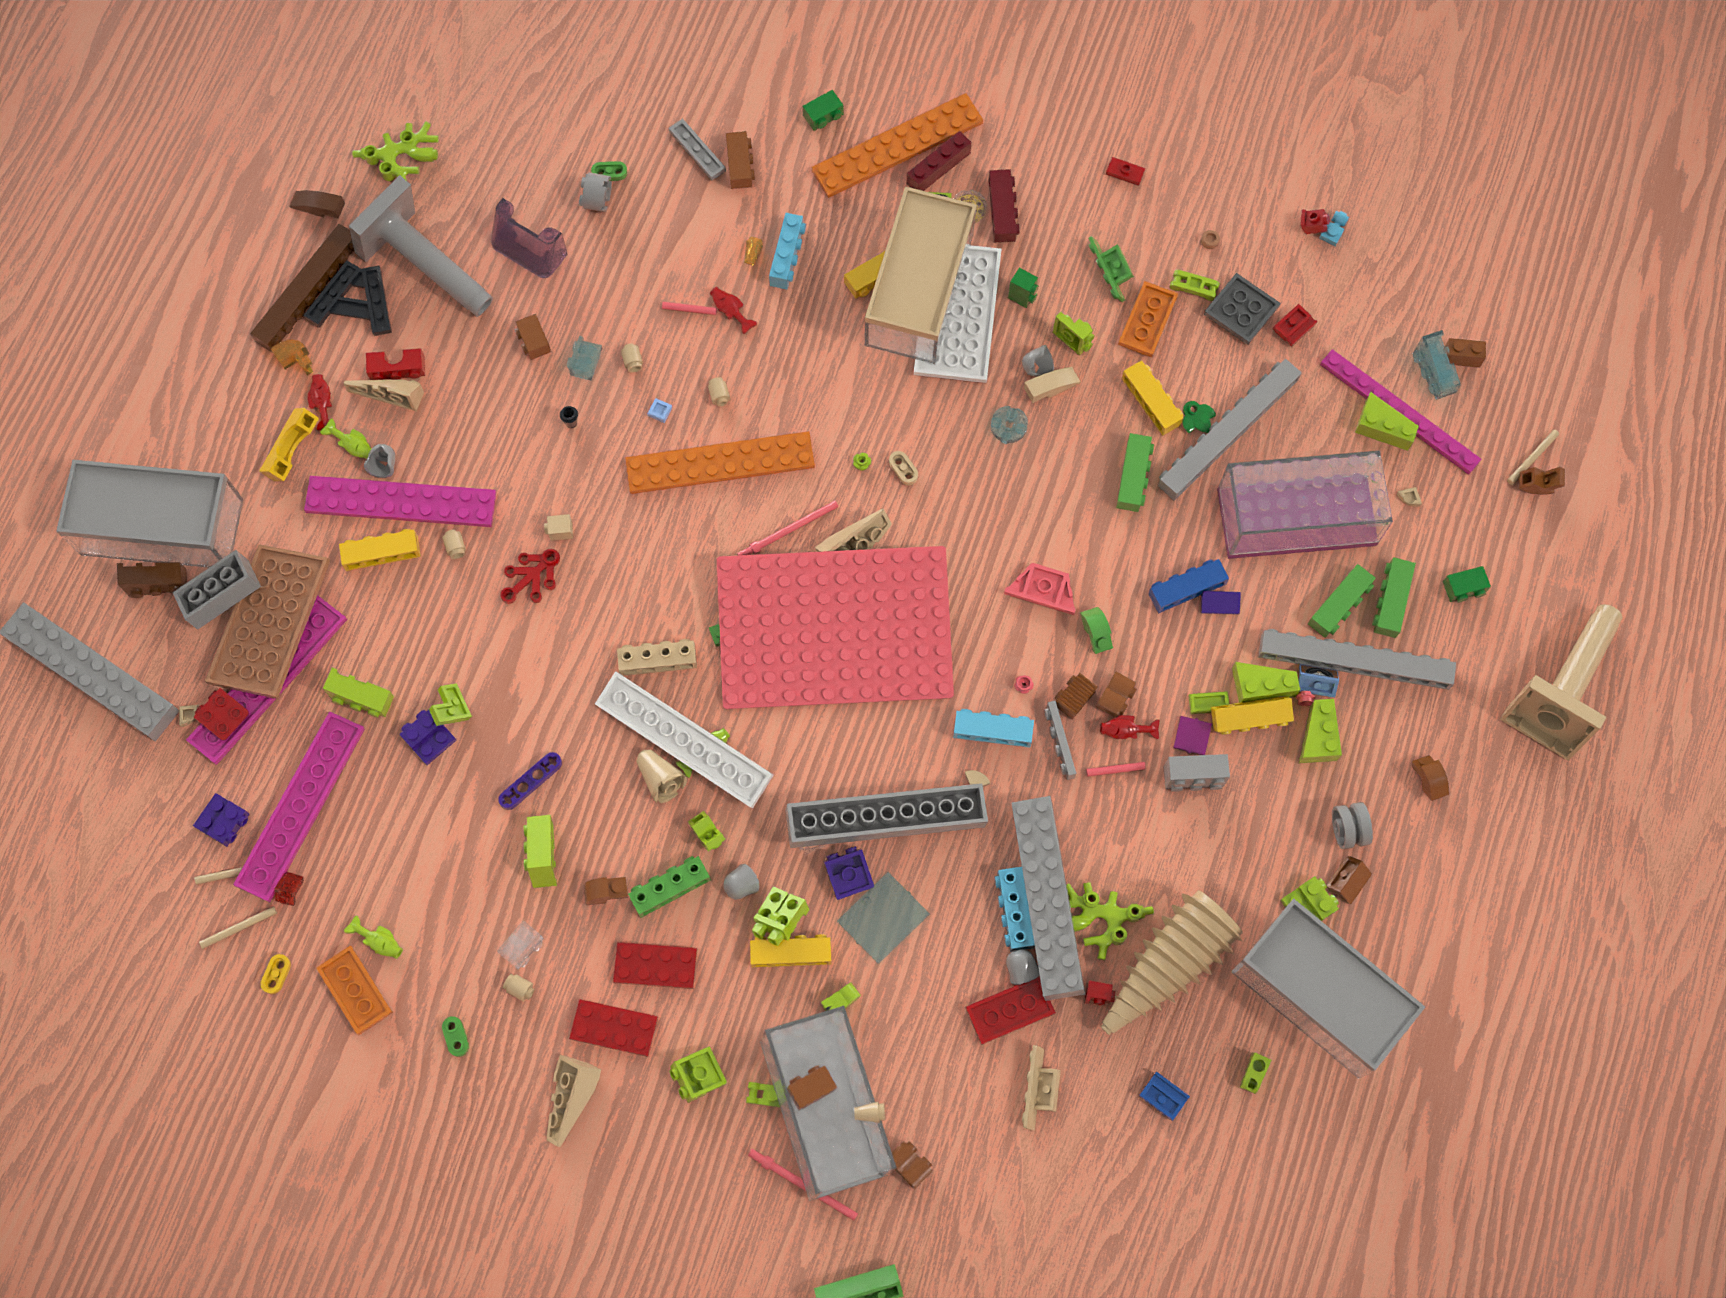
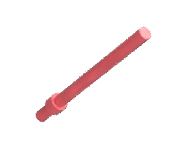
(756, 547)
(767, 1163)

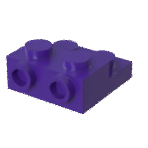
(426, 738)
(221, 820)
(848, 872)

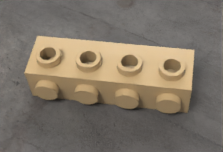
(657, 657)

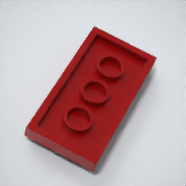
(655, 965)
(1009, 1011)
(613, 1028)

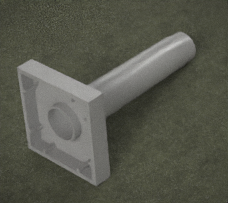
(387, 222)

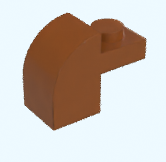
(1541, 482)
(1433, 777)
(603, 889)

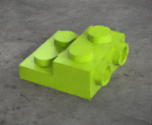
(1075, 335)
(1314, 898)
(697, 1074)

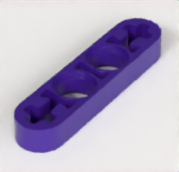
(532, 783)

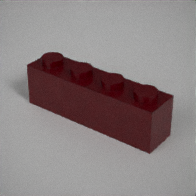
(939, 162)
(1002, 205)

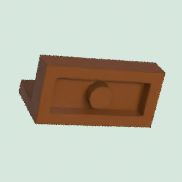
(1349, 879)

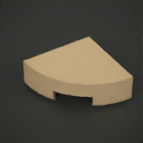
(1410, 497)
(187, 714)
(976, 777)

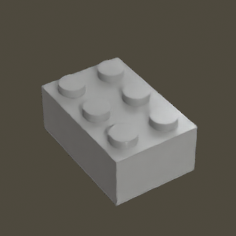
(1196, 772)

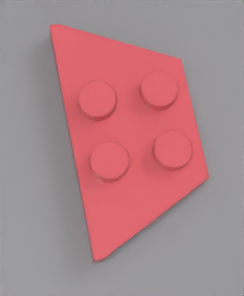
(1044, 587)

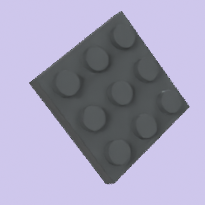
(1242, 308)

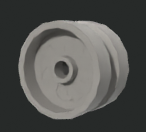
(1352, 825)

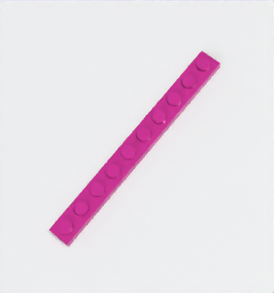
(1427, 431)

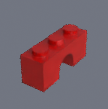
(411, 365)

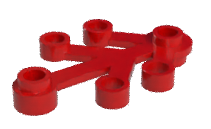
(532, 574)

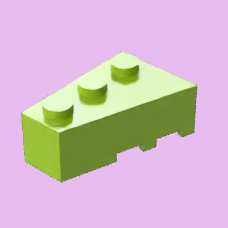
(1386, 424)
(1263, 682)
(358, 694)
(1321, 734)
(540, 851)

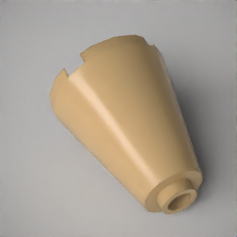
(660, 776)

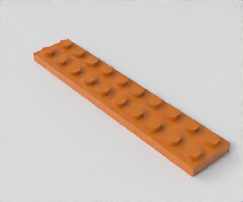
(896, 145)
(719, 462)

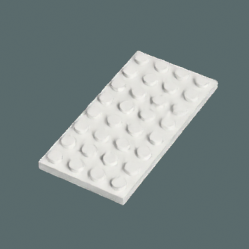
(970, 324)

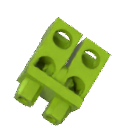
(779, 916)

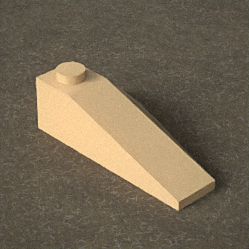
(395, 392)
(859, 535)
(574, 1087)

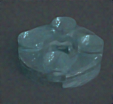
(1009, 414)

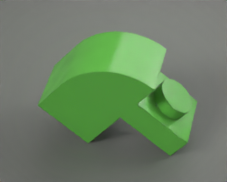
(1098, 629)

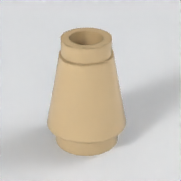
(870, 1112)

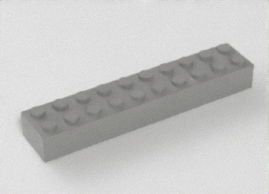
(89, 671)
(886, 815)
(1048, 898)

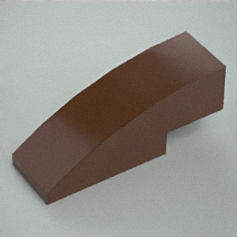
(318, 203)

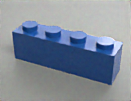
(1188, 585)

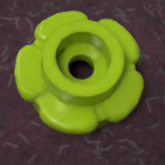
(861, 465)

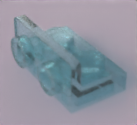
(584, 359)

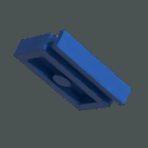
(1164, 1096)

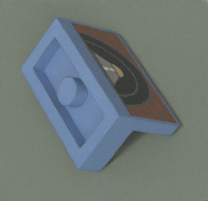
(1318, 680)

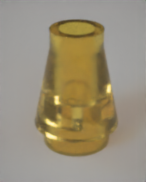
(752, 250)

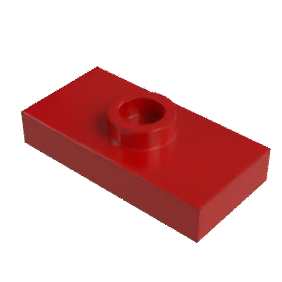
(1125, 171)

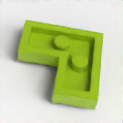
(453, 707)

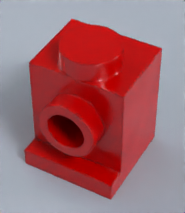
(1314, 221)
(1099, 993)

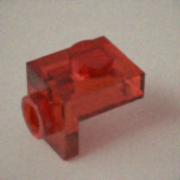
(287, 888)

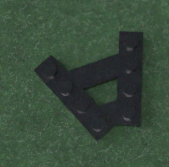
(333, 300)

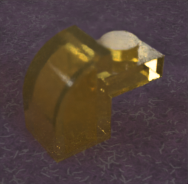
(290, 352)

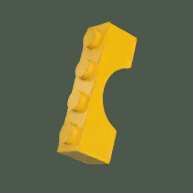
(295, 430)

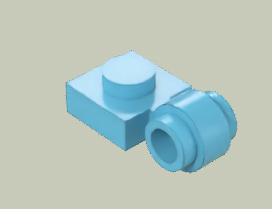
(1334, 230)

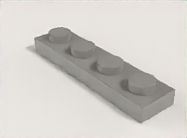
(697, 149)
(1062, 748)

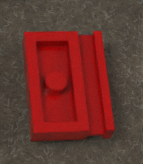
(1295, 325)

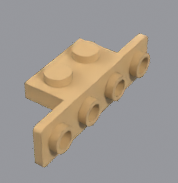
(1042, 1088)

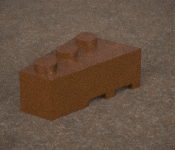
(151, 580)

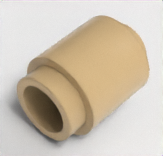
(632, 358)
(718, 391)
(454, 544)
(519, 987)

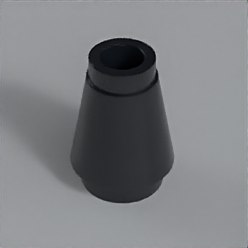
(569, 416)

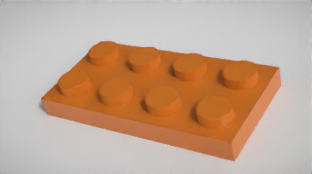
(1148, 319)
(354, 990)

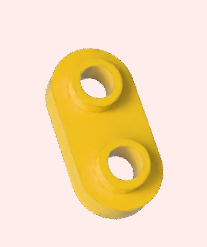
(275, 974)

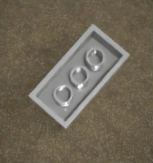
(216, 589)

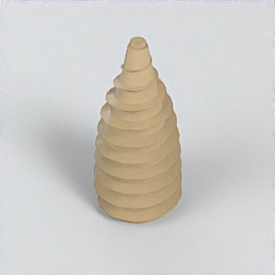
(1174, 958)

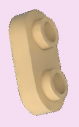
(904, 468)

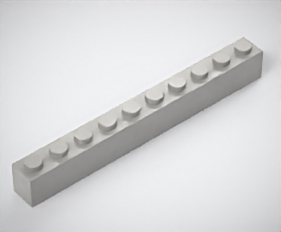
(1229, 429)
(1357, 659)

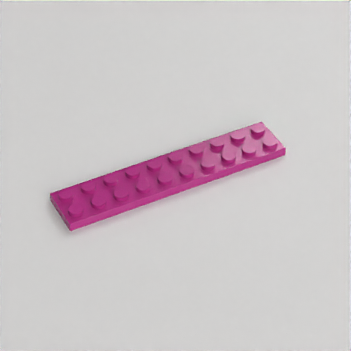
(400, 501)
(320, 627)
(299, 806)

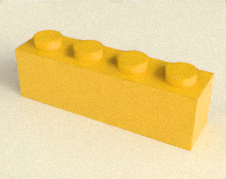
(863, 277)
(1152, 397)
(379, 549)
(1252, 714)
(794, 952)

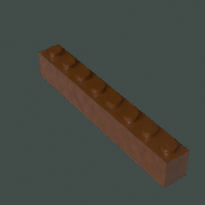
(304, 288)

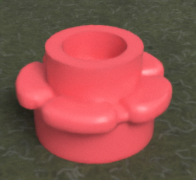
(1024, 679)
(1305, 698)

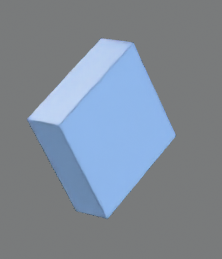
(659, 410)

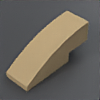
(1051, 384)

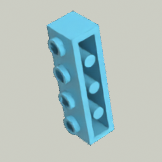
(786, 251)
(993, 728)
(1015, 909)

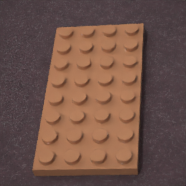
(268, 622)

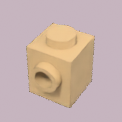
(559, 527)

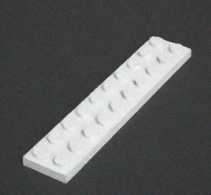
(684, 739)

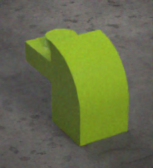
(706, 831)

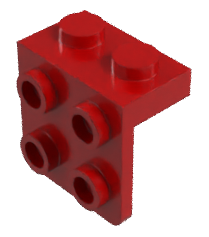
(221, 714)

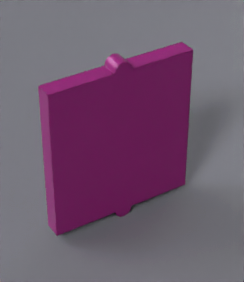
(1192, 735)

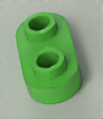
(610, 169)
(456, 1035)

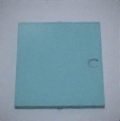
(883, 917)

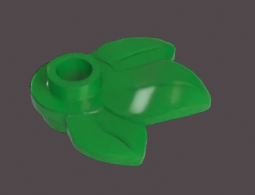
(1199, 419)

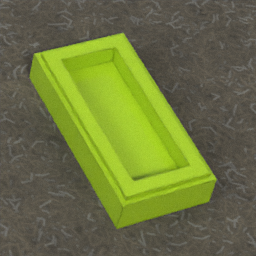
(1202, 702)

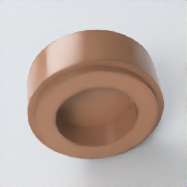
(1210, 239)

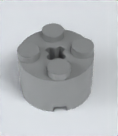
(595, 192)

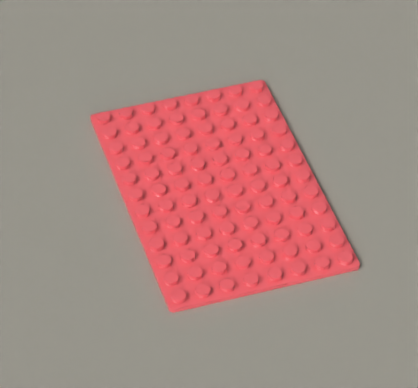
(834, 627)

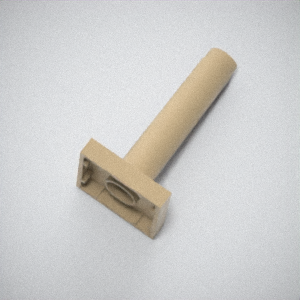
(1554, 711)

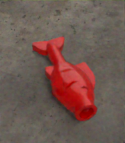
(730, 305)
(320, 397)
(1124, 727)

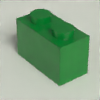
(823, 110)
(1023, 288)
(1466, 584)

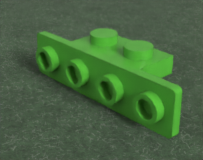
(1114, 265)

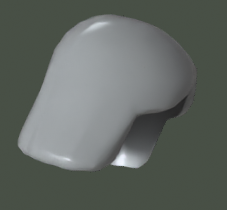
(1042, 358)
(380, 453)
(741, 882)
(1021, 967)

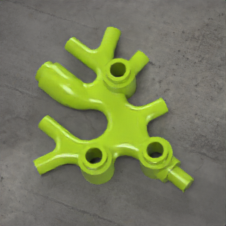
(388, 153)
(1110, 912)

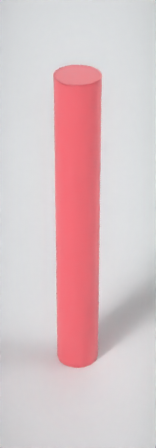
(689, 308)
(1115, 769)

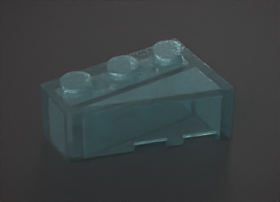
(1435, 365)

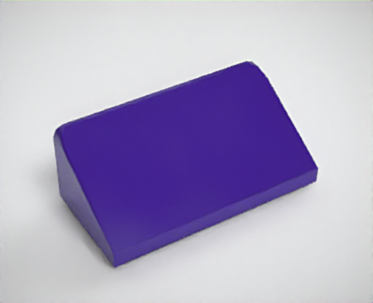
(1220, 602)

